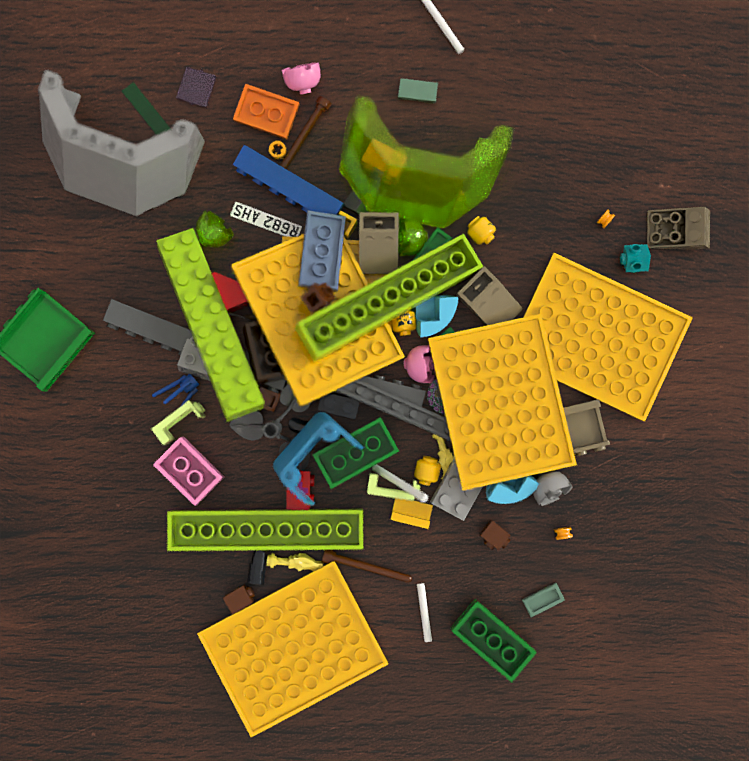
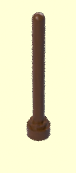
(322, 105)
(331, 556)

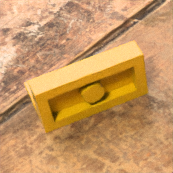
(411, 512)

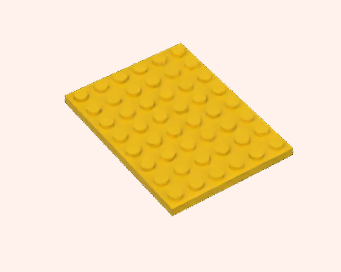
(275, 298)
(606, 336)
(501, 402)
(292, 648)

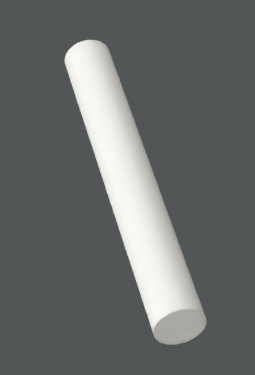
(424, 612)

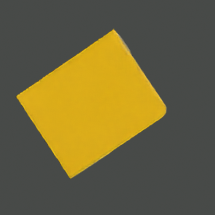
(350, 224)

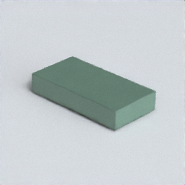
(418, 90)
(543, 599)

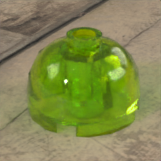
(212, 230)
(411, 237)

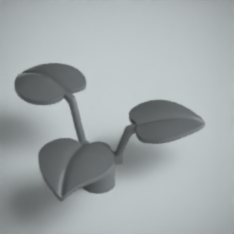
(252, 426)

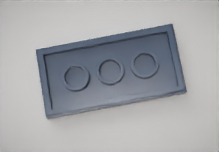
(322, 249)

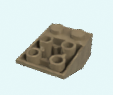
(679, 228)
(378, 242)
(488, 299)

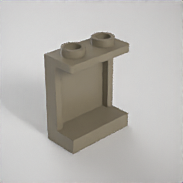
(586, 427)

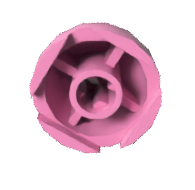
(302, 77)
(420, 364)

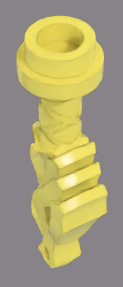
(445, 454)
(299, 562)

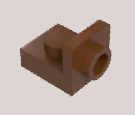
(270, 398)

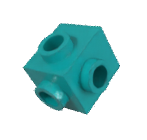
(635, 258)

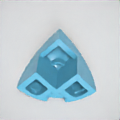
(435, 314)
(511, 490)

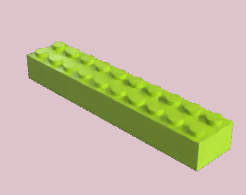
(388, 297)
(210, 325)
(264, 529)

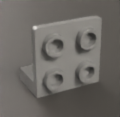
(191, 361)

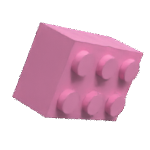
(188, 470)

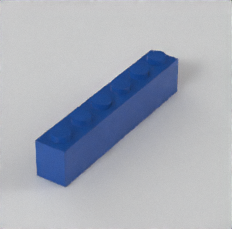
(285, 182)

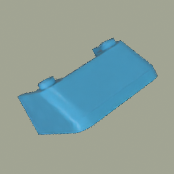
(318, 427)

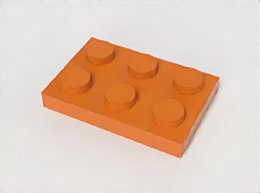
(266, 111)

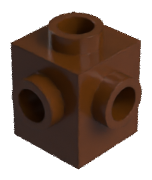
(318, 297)

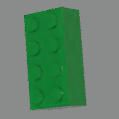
(344, 460)
(493, 640)

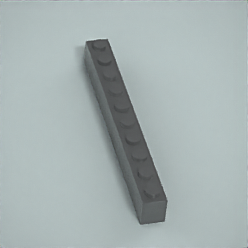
(158, 330)

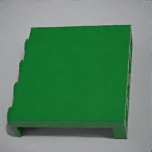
(43, 339)

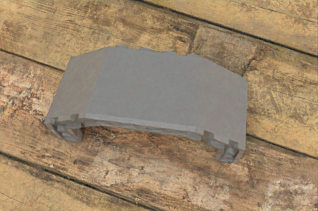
(109, 168)

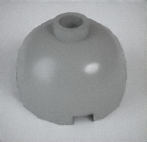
(550, 487)

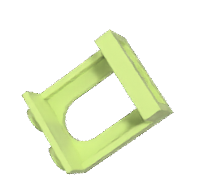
(162, 429)
(394, 493)

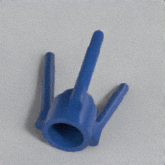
(187, 384)

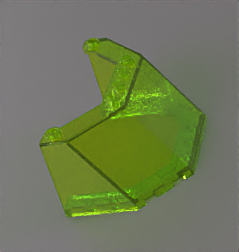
(415, 181)

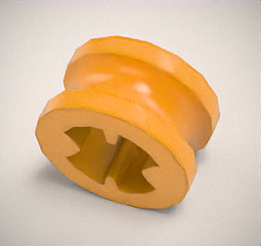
(283, 150)
(605, 218)
(563, 533)

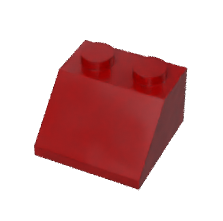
(230, 292)

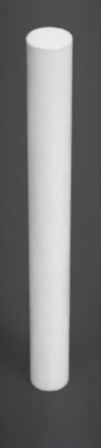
(443, 25)
(400, 483)

